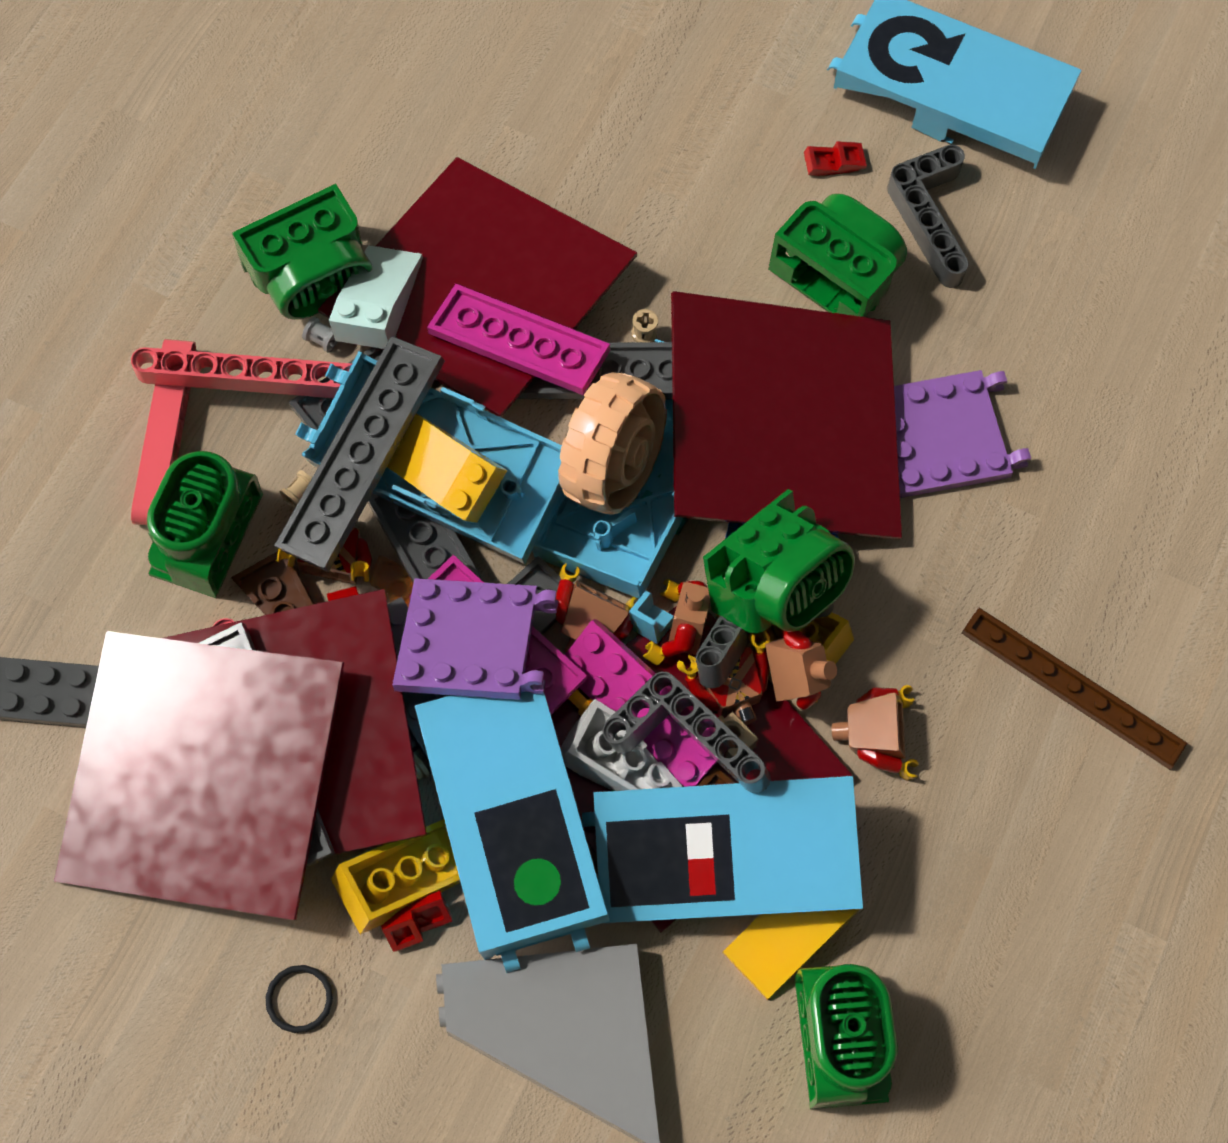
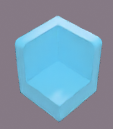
(649, 619)

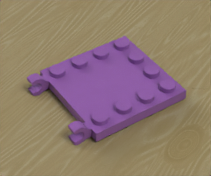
(951, 434)
(470, 639)

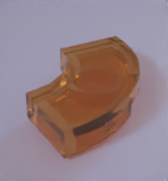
(392, 578)

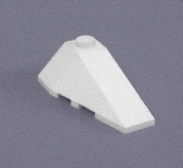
(593, 757)

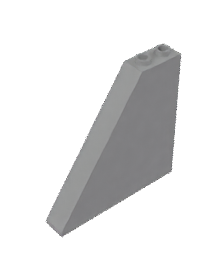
(564, 1025)

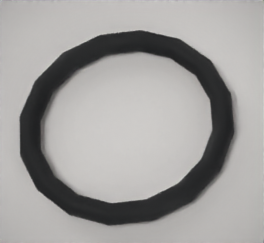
(305, 1028)

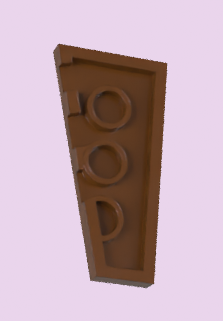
(273, 585)

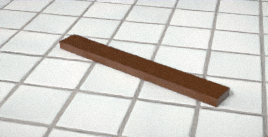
(1075, 688)

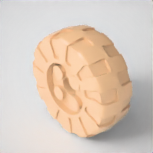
(612, 443)

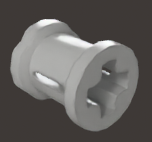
(319, 334)

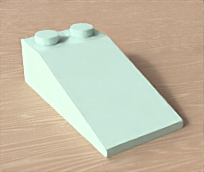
(374, 301)

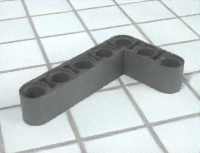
(914, 190)
(723, 650)
(694, 724)

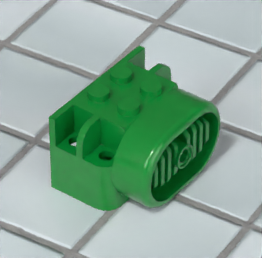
(303, 252)
(838, 254)
(200, 520)
(778, 569)
(845, 1035)

